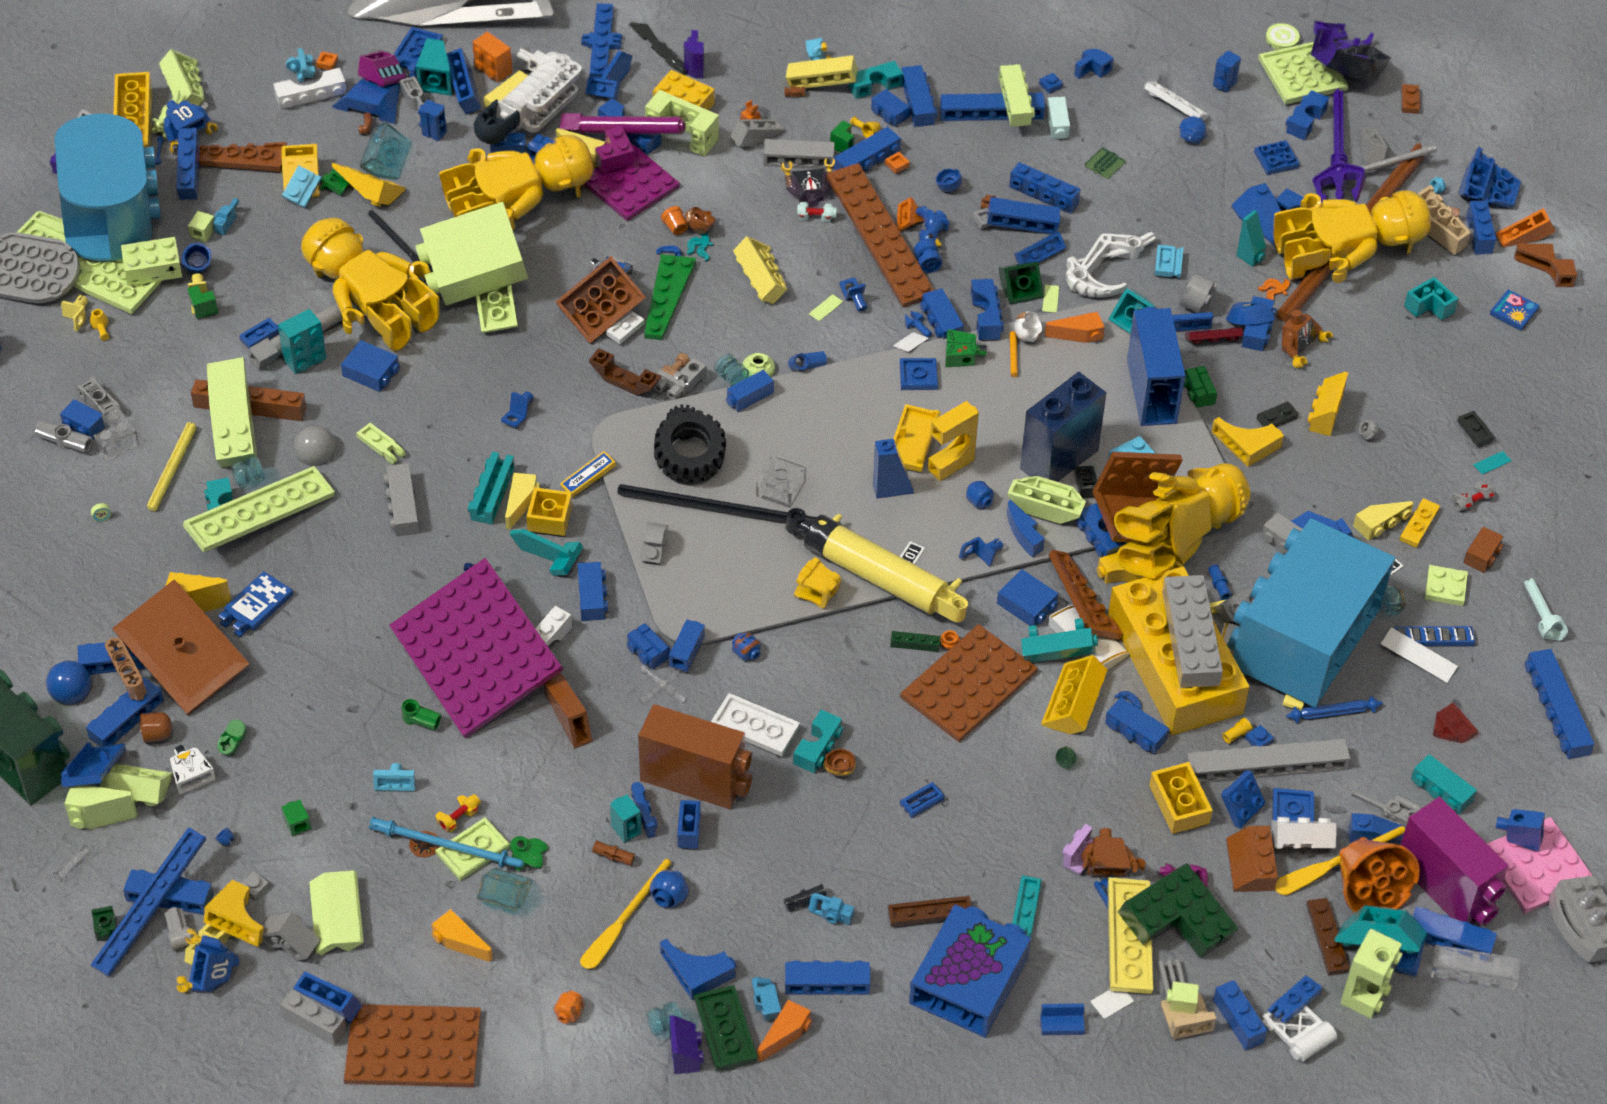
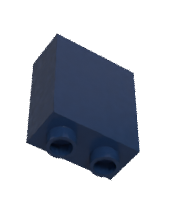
(1063, 429)

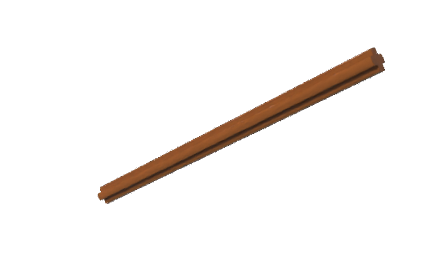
(1317, 275)

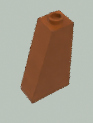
(568, 710)

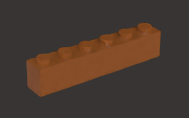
(263, 401)

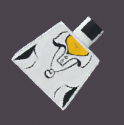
(190, 769)

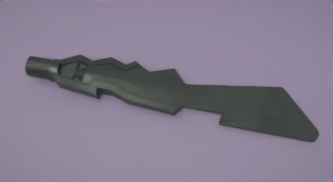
(660, 48)

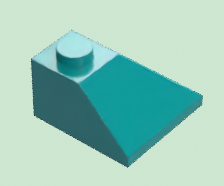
(1124, 309)

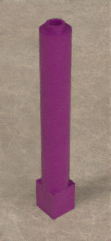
(631, 125)

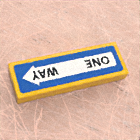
(588, 474)

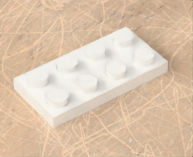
(760, 725)

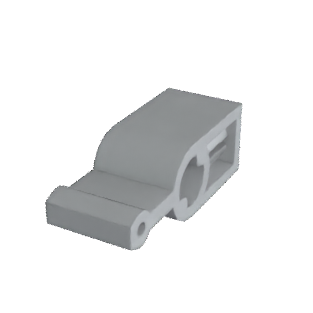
(412, 93)

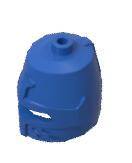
(196, 258)

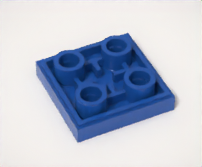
(1276, 157)

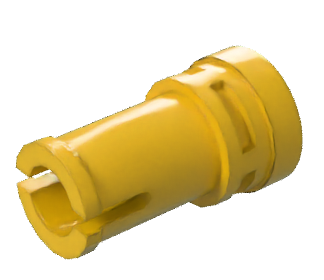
(1241, 728)

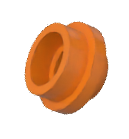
(949, 635)

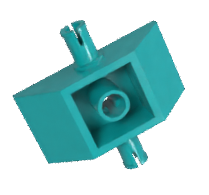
(1390, 922)

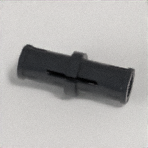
(803, 897)

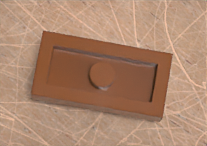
(1410, 99)

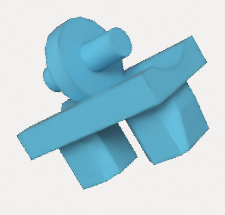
(301, 65)

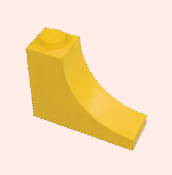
(1248, 444)
(1111, 571)
(229, 915)

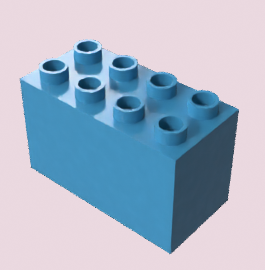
(1310, 611)

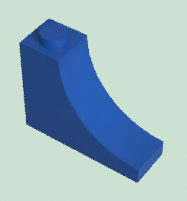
(698, 973)

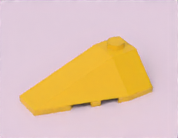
(370, 186)

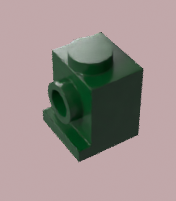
(104, 922)

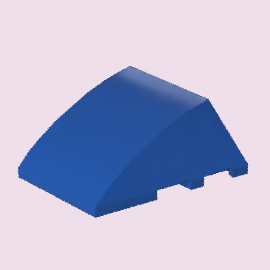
(372, 99)
(1489, 182)

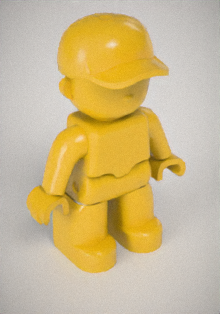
(514, 178)
(1346, 231)
(371, 282)
(1179, 517)

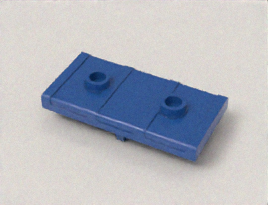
(91, 764)

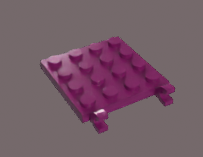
(632, 187)

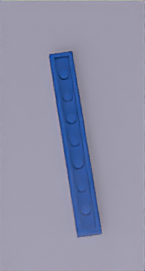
(148, 902)

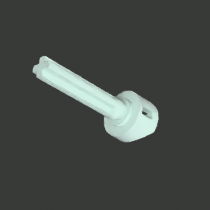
(1551, 625)

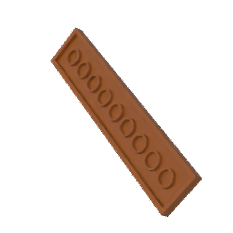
(880, 234)

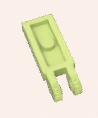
(380, 442)

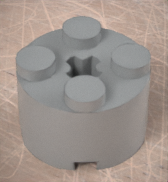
(1198, 293)

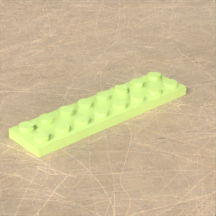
(258, 509)

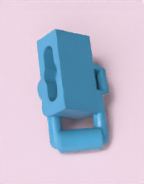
(225, 217)
(831, 909)
(767, 997)

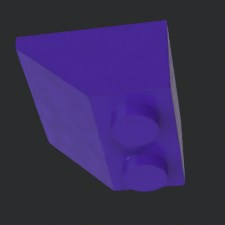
(685, 1046)

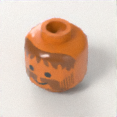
(569, 1007)

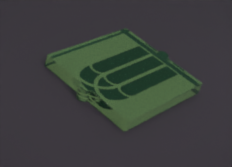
(1104, 163)

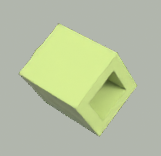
(201, 226)
(1183, 997)

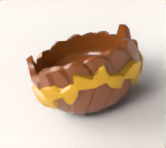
(840, 762)

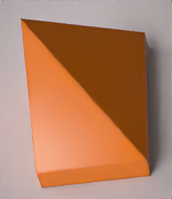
(907, 214)

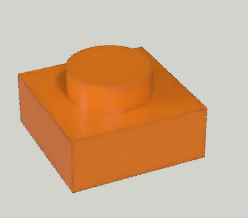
(327, 60)
(897, 162)

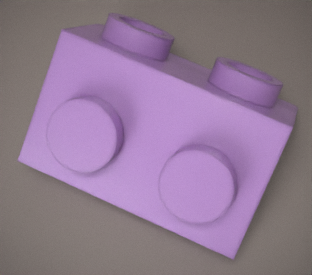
(1073, 851)

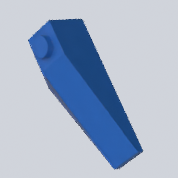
(1261, 200)

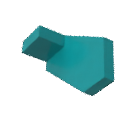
(562, 556)

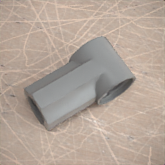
(177, 928)

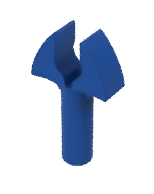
(916, 322)

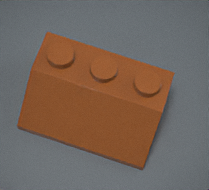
(1252, 860)

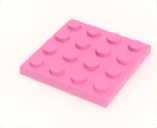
(1534, 873)

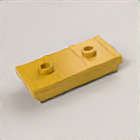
(914, 435)

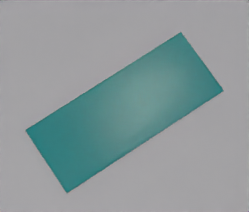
(1492, 462)

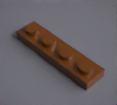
(924, 911)
(1325, 932)

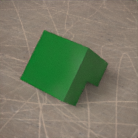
(842, 136)
(202, 304)

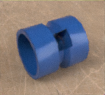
(928, 256)

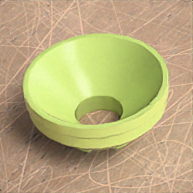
(768, 364)

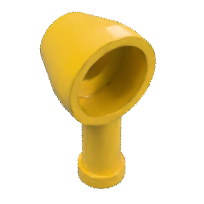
(868, 128)
(99, 321)

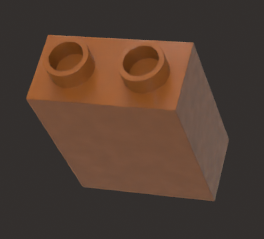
(694, 757)

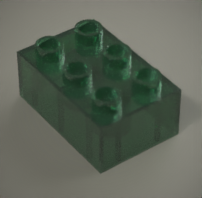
(28, 745)

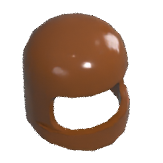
(155, 727)

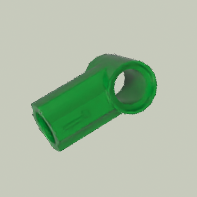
(420, 715)

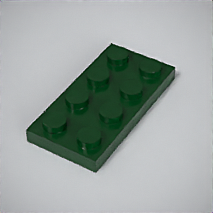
(725, 1028)

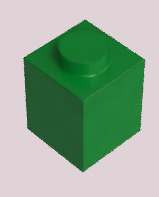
(296, 817)

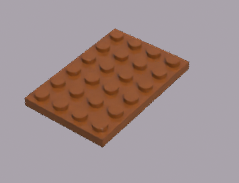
(968, 683)
(413, 1046)

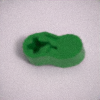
(232, 737)

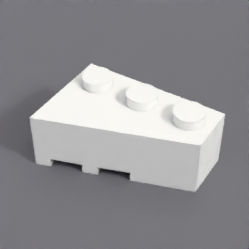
(1303, 833)

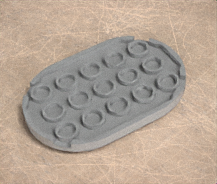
(36, 268)

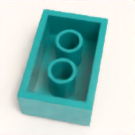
(302, 341)

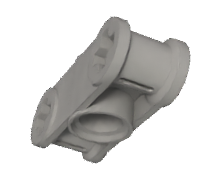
(96, 396)

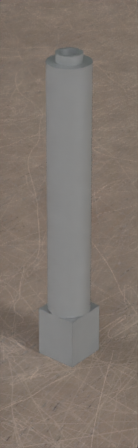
(268, 350)

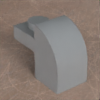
(654, 540)

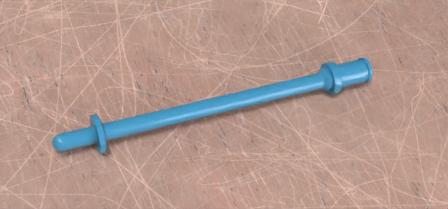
(391, 828)

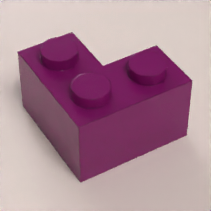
(616, 152)

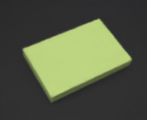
(480, 835)

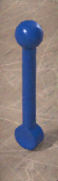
(160, 139)

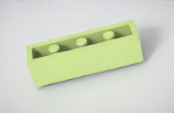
(1015, 95)

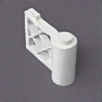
(1307, 1042)

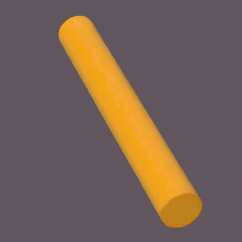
(1013, 354)

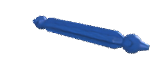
(1334, 709)

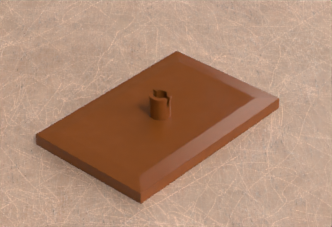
(181, 647)

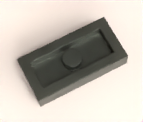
(1277, 415)
(1475, 428)

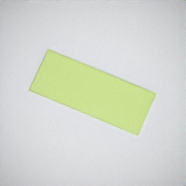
(1050, 298)
(825, 307)

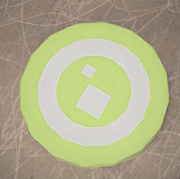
(1282, 36)

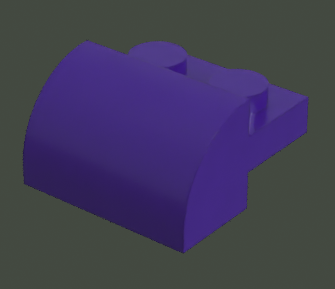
(694, 56)

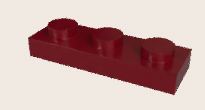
(1214, 335)

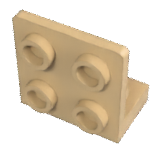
(1189, 1024)

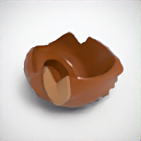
(699, 220)

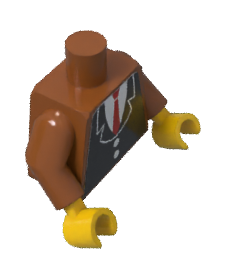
(1299, 333)

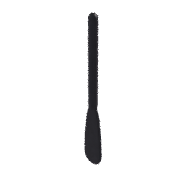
(414, 257)

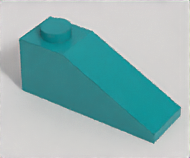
(1251, 240)

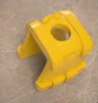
(817, 583)

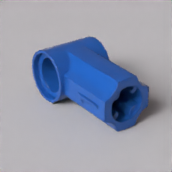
(808, 361)

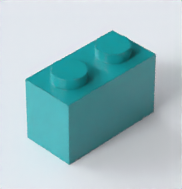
(625, 818)

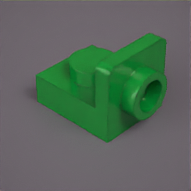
(334, 182)

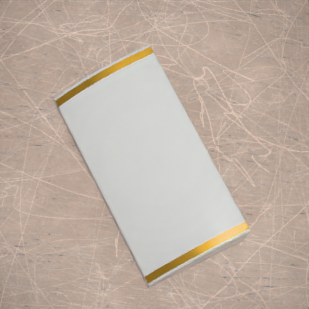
(1108, 651)

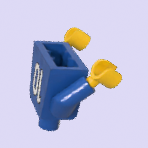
(185, 116)
(210, 964)

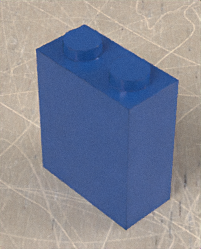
(370, 366)
(1027, 598)

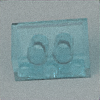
(385, 152)

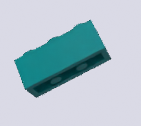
(1443, 783)

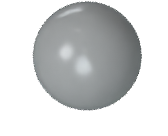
(314, 445)

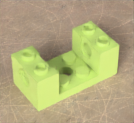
(700, 123)
(1371, 974)

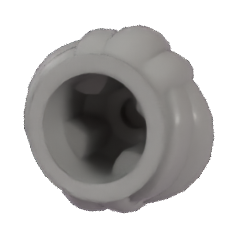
(1368, 429)

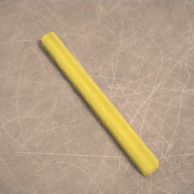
(171, 467)

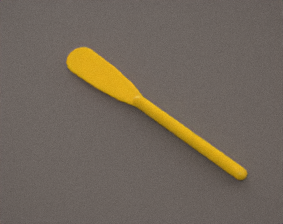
(1304, 876)
(604, 942)

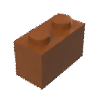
(1483, 549)

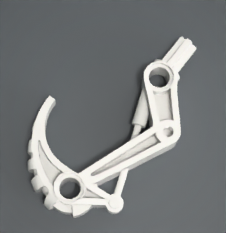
(1107, 245)

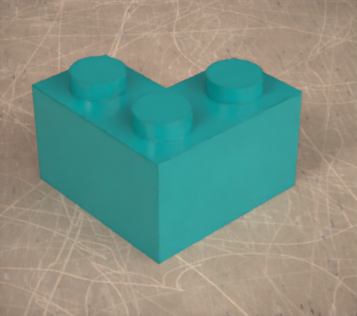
(1431, 296)

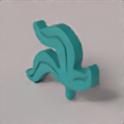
(702, 242)

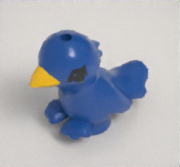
(933, 222)

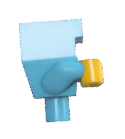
(816, 49)

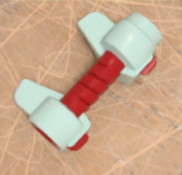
(826, 213)

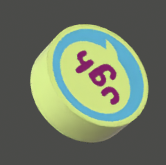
(100, 512)

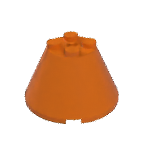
(1377, 874)

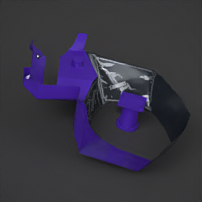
(1346, 56)

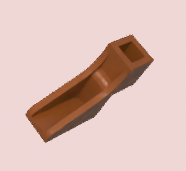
(1543, 258)

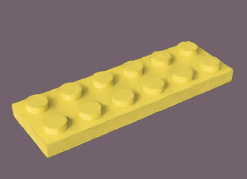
(1128, 959)

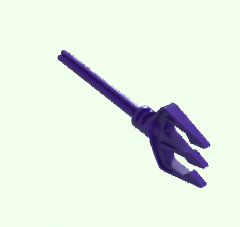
(1340, 169)

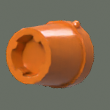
(674, 220)

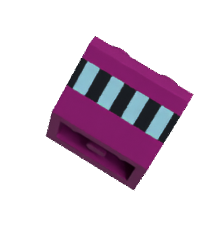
(380, 68)

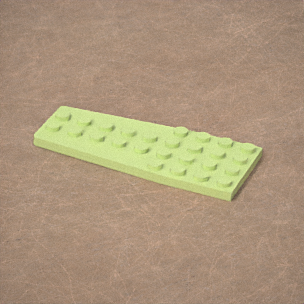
(96, 278)

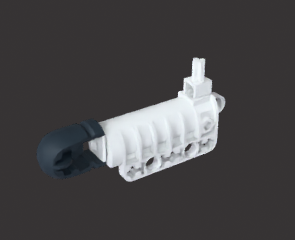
(531, 97)

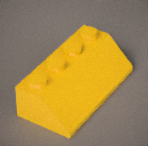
(1075, 695)

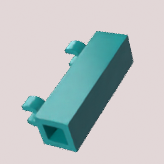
(1059, 645)

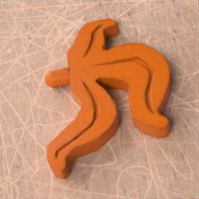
(1278, 288)

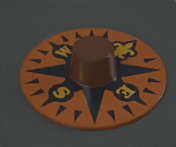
(421, 848)

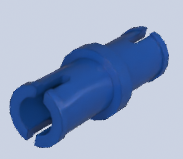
(1219, 582)

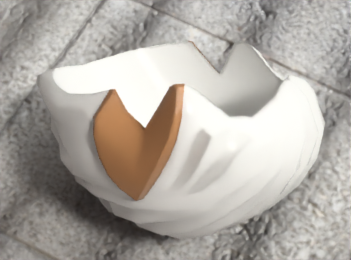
(1028, 326)

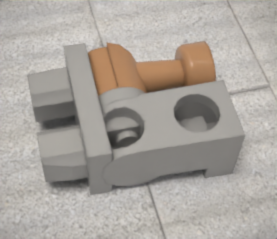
(683, 381)

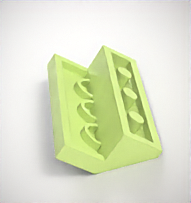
(336, 911)

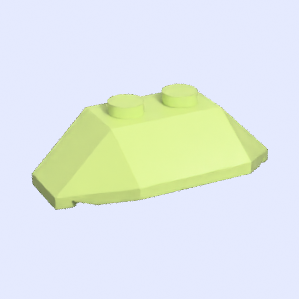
(1046, 499)

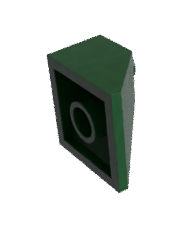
(1021, 281)

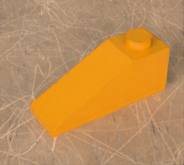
(459, 937)

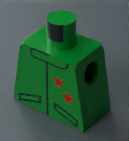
(962, 349)

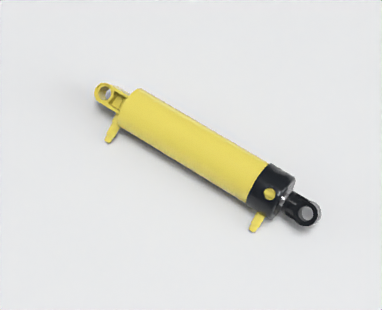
(877, 565)

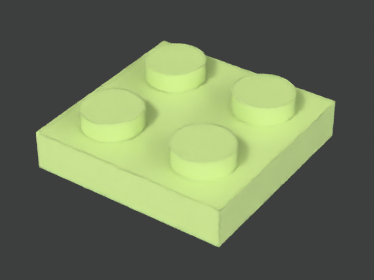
(1446, 585)

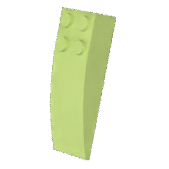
(497, 309)
(230, 412)

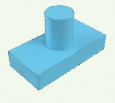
(394, 779)

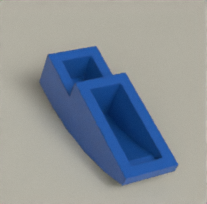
(1025, 530)

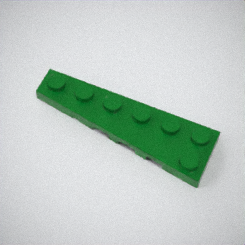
(668, 287)

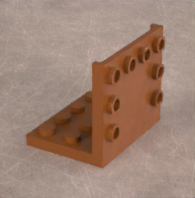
(1127, 483)

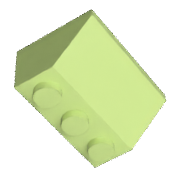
(144, 783)

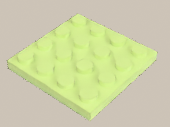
(1297, 72)

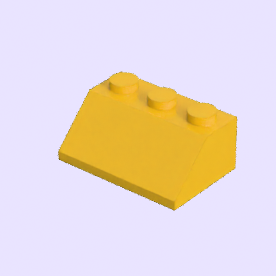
(1327, 404)

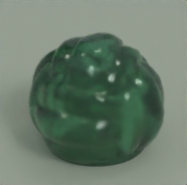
(1066, 757)

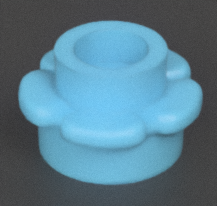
(1438, 185)

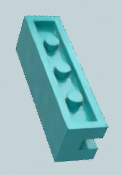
(491, 488)

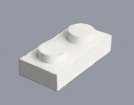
(625, 327)

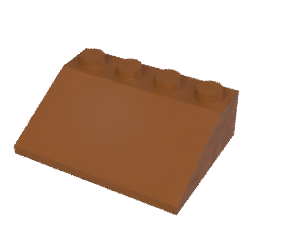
(600, 299)

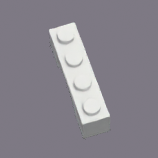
(291, 94)
(555, 625)

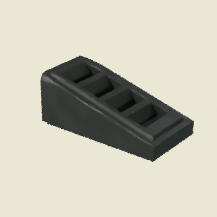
(1084, 490)

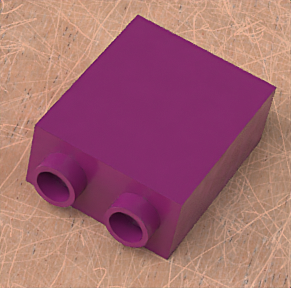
(1455, 863)

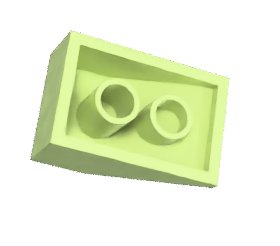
(98, 806)

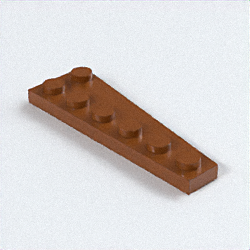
(262, 157)
(1083, 597)

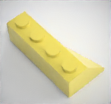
(760, 269)

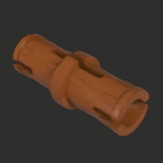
(613, 853)

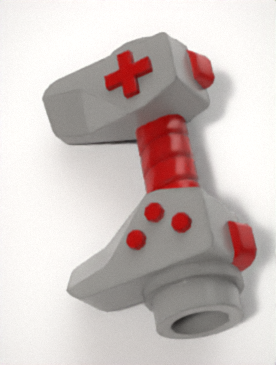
(1465, 501)

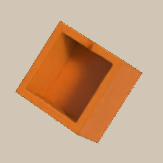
(492, 57)

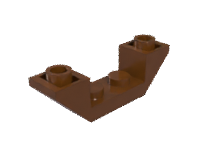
(605, 365)

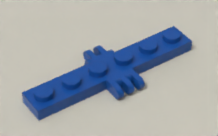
(601, 40)

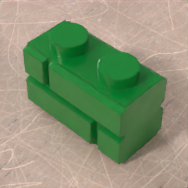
(1200, 387)

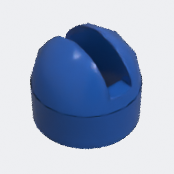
(225, 837)

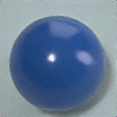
(68, 682)

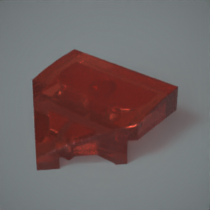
(1453, 725)

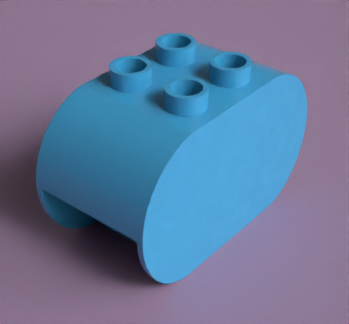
(105, 185)

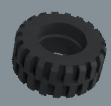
(689, 424)

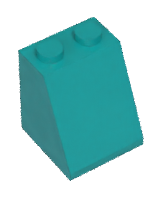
(434, 68)

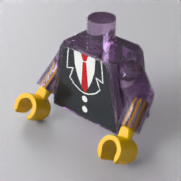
(808, 185)

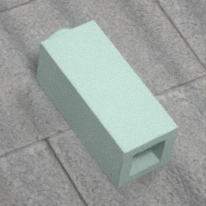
(1058, 117)

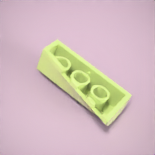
(182, 75)

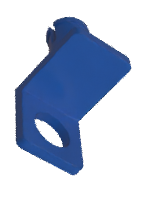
(854, 293)
(518, 408)
(983, 550)

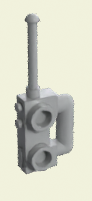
(1392, 808)

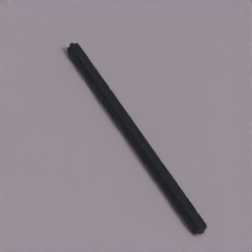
(704, 503)

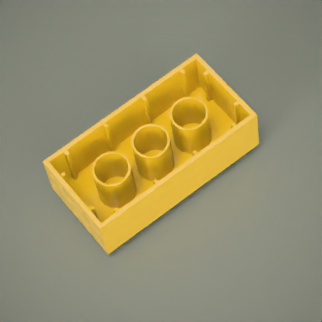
(1142, 618)

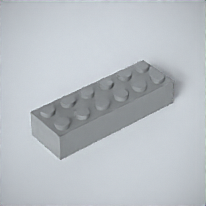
(1192, 631)

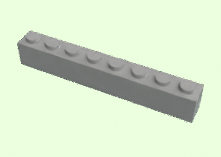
(1270, 760)

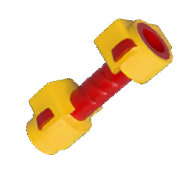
(468, 807)

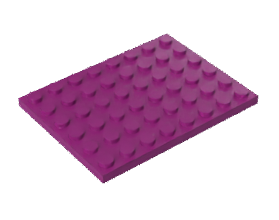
(475, 647)

